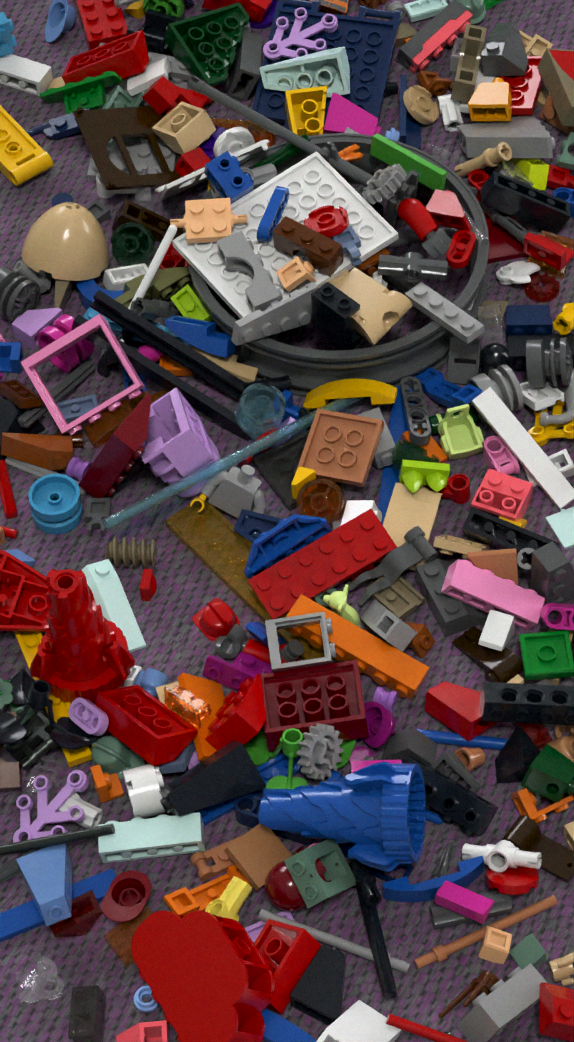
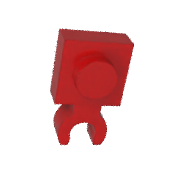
(559, 177)

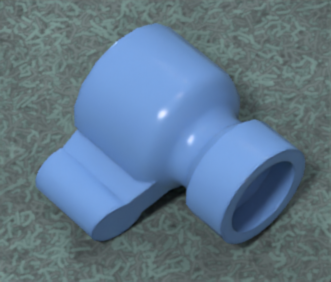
(150, 679)

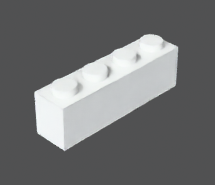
(25, 74)

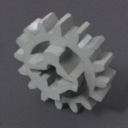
(384, 184)
(321, 749)

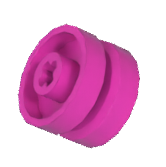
(69, 358)

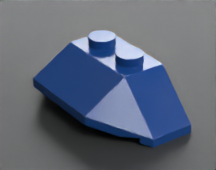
(283, 540)

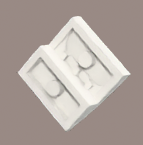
(153, 72)

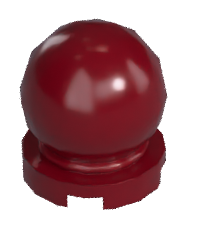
(282, 889)

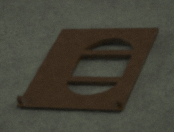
(103, 125)

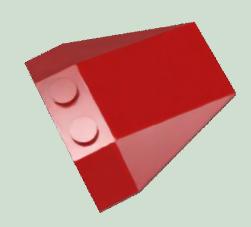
(21, 596)

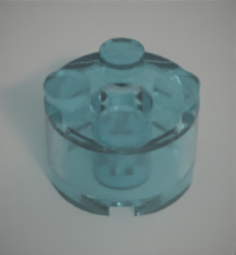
(260, 409)

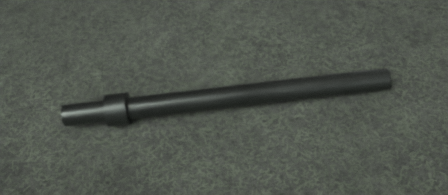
(57, 839)

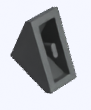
(410, 743)

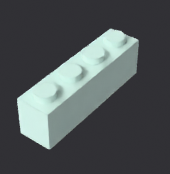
(153, 838)

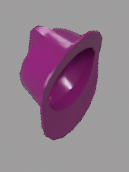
(379, 723)

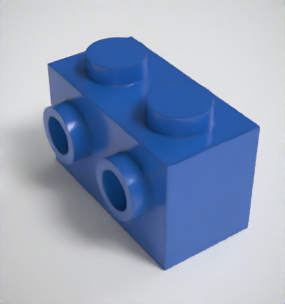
(228, 177)

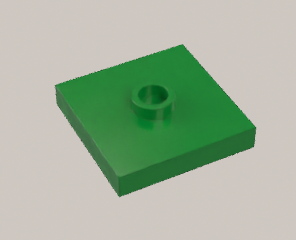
(546, 655)

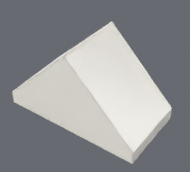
(497, 630)

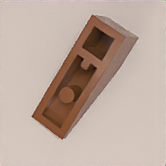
(44, 451)

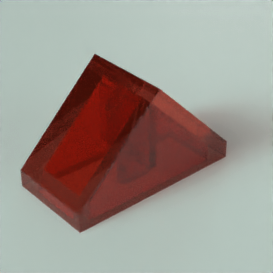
(83, 916)

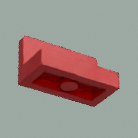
(547, 251)

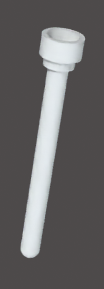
(155, 263)

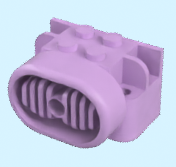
(177, 441)

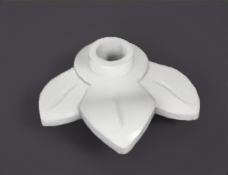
(516, 272)

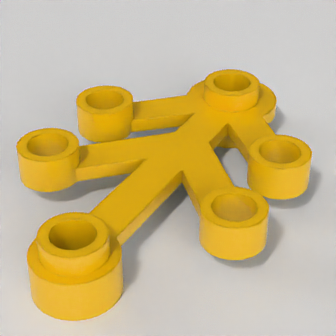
(542, 433)

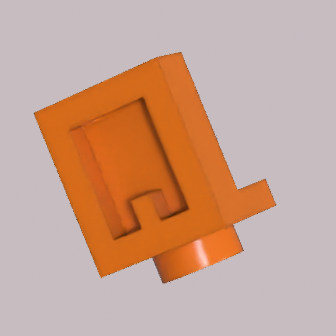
(107, 786)

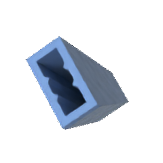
(49, 881)

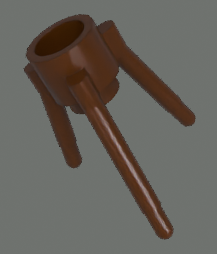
(478, 985)

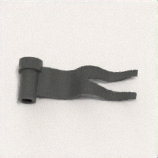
(396, 562)

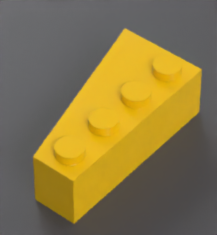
(306, 110)

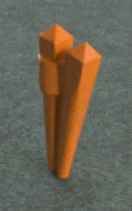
(349, 153)

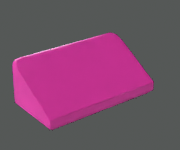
(463, 901)

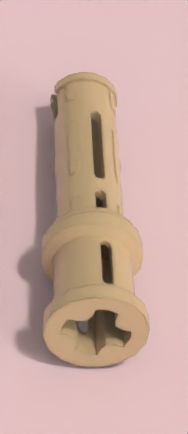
(489, 158)

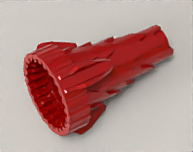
(80, 646)

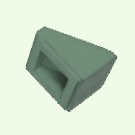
(528, 952)

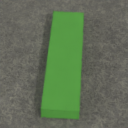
(395, 154)

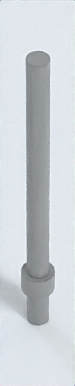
(335, 941)

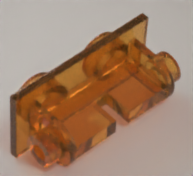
(180, 702)

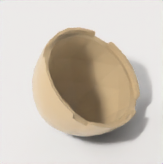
(67, 244)

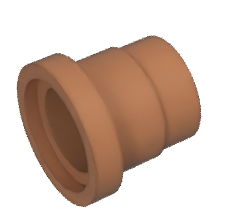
(471, 757)

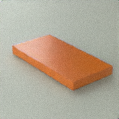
(210, 693)

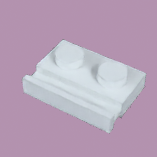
(541, 397)

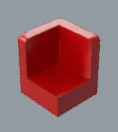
(191, 161)

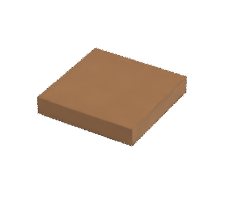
(257, 854)

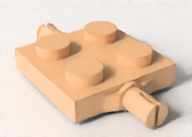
(208, 220)

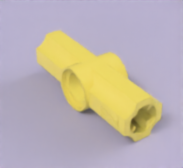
(230, 900)

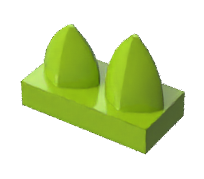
(189, 304)
(420, 473)

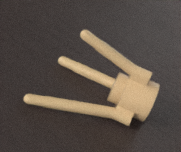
(562, 969)

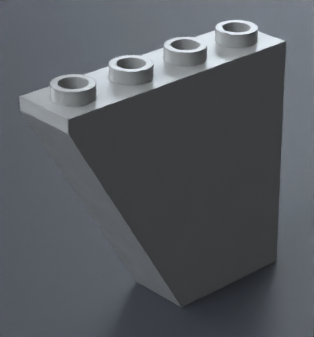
(522, 134)

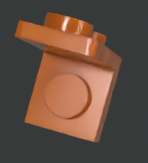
(526, 802)

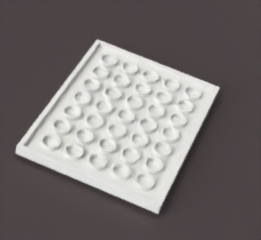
(311, 186)

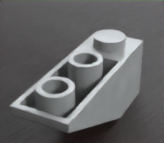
(388, 625)

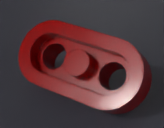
(461, 249)

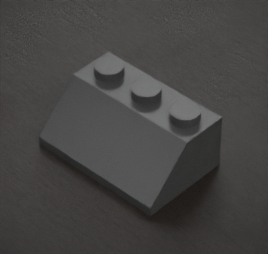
(450, 613)

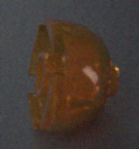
(321, 499)

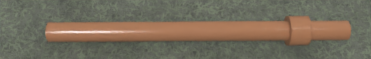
(441, 952)

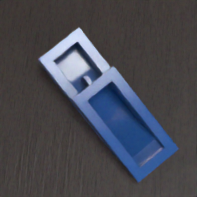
(201, 335)

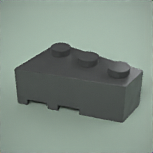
(552, 574)

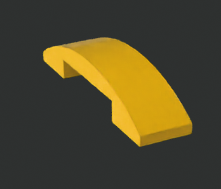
(351, 388)

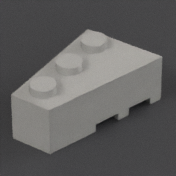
(503, 1005)

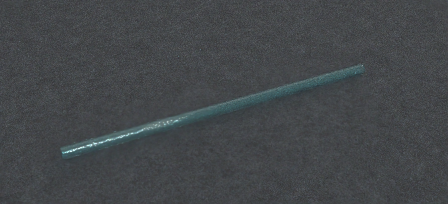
(222, 464)

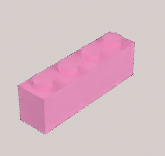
(487, 592)

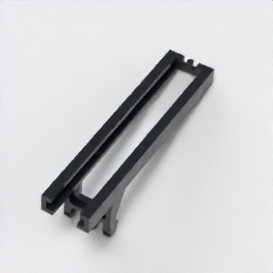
(135, 325)

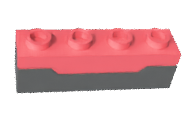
(434, 37)

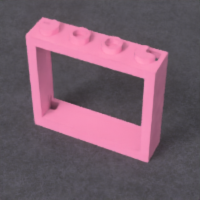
(63, 343)

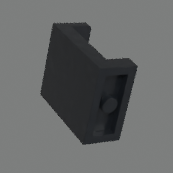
(155, 30)
(333, 315)

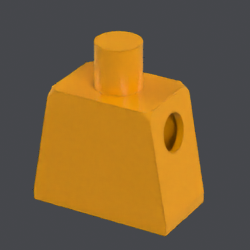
(491, 102)

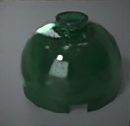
(132, 244)
(409, 451)

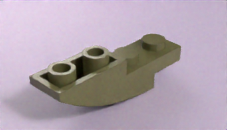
(162, 286)

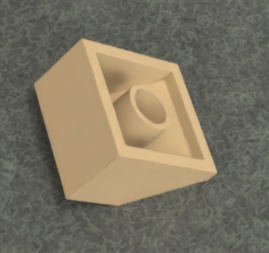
(184, 127)

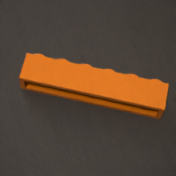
(374, 656)

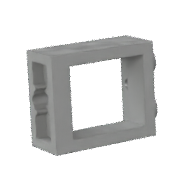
(274, 625)

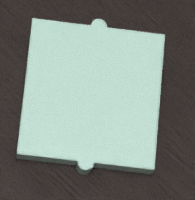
(563, 526)

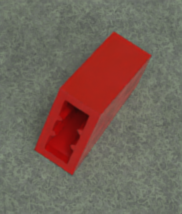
(457, 709)

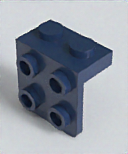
(527, 320)

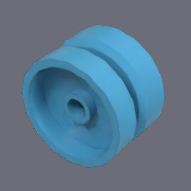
(55, 504)

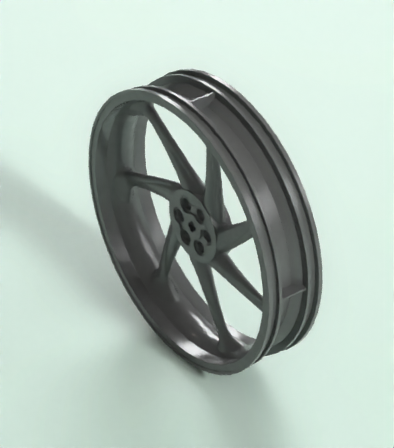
(382, 362)

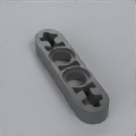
(412, 410)

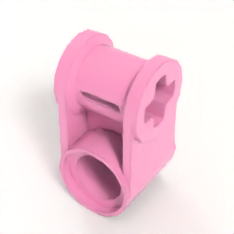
(499, 457)

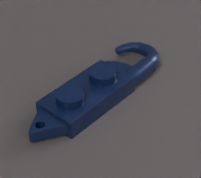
(57, 127)

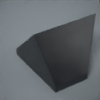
(515, 757)

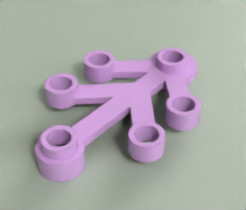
(298, 37)
(48, 813)

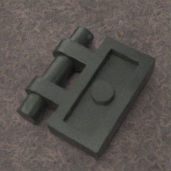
(37, 729)

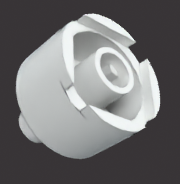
(143, 790)

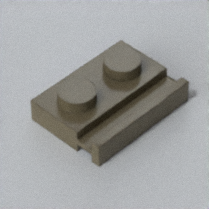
(399, 598)

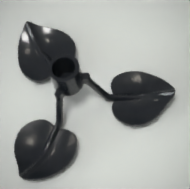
(36, 695)

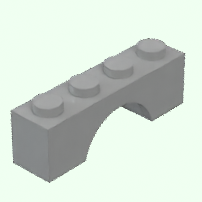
(238, 254)

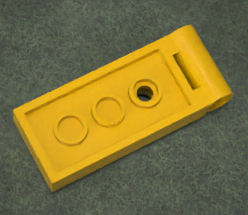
(19, 154)

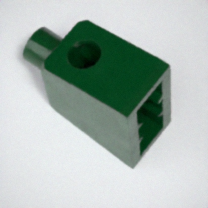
(550, 775)

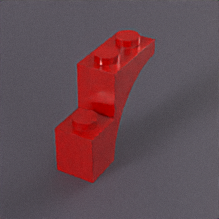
(165, 95)

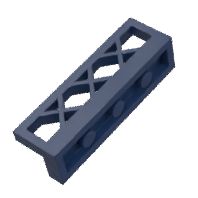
(409, 127)

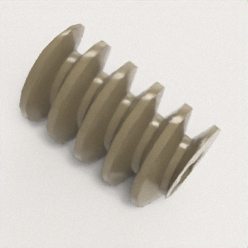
(132, 552)

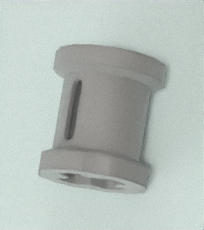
(521, 558)

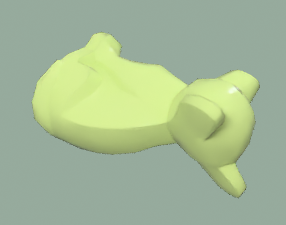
(338, 603)

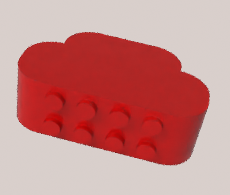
(204, 975)

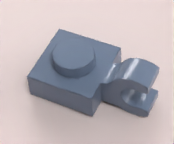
(350, 244)

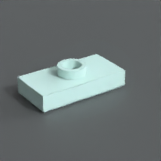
(424, 9)

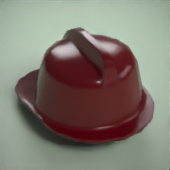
(126, 896)

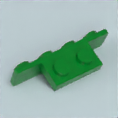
(84, 93)

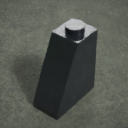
(322, 986)

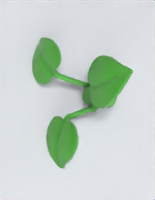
(259, 753)

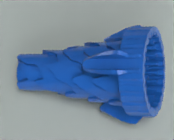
(374, 808)

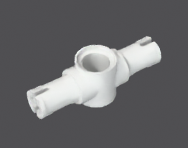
(512, 855)

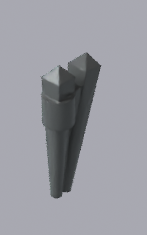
(442, 866)

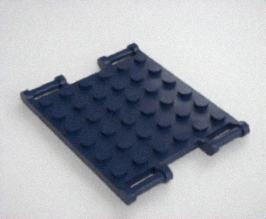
(368, 50)

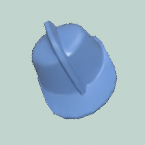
(60, 19)

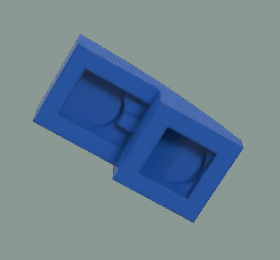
(259, 632)

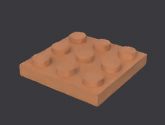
(341, 446)

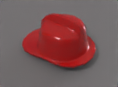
(215, 619)

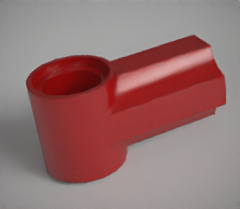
(456, 489)

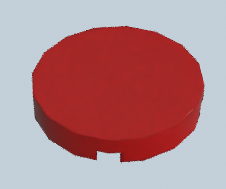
(328, 220)
(513, 880)

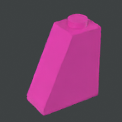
(346, 114)

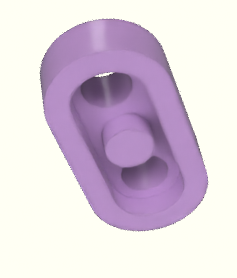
(88, 716)

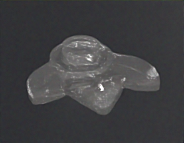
(36, 981)

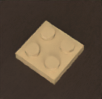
(450, 544)

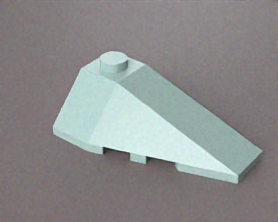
(312, 70)
(113, 601)

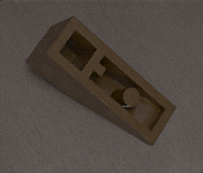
(135, 213)

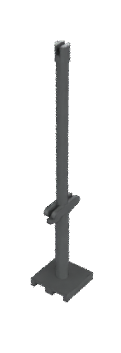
(329, 152)

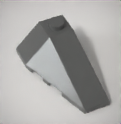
(504, 52)

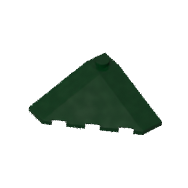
(208, 41)

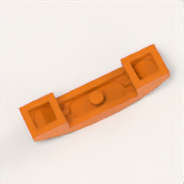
(186, 901)

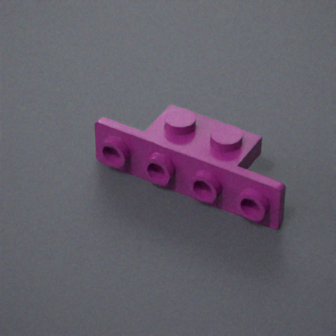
(234, 674)

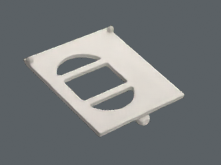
(198, 176)

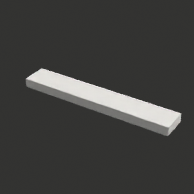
(524, 448)

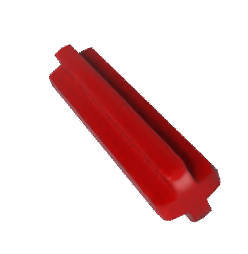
(6, 492)

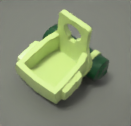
(458, 431)

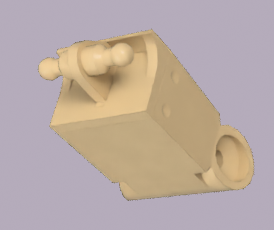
(378, 305)
(411, 510)

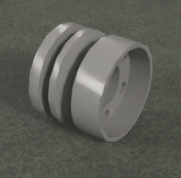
(503, 383)

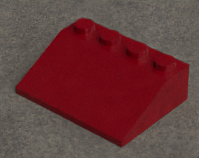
(118, 453)
(312, 696)

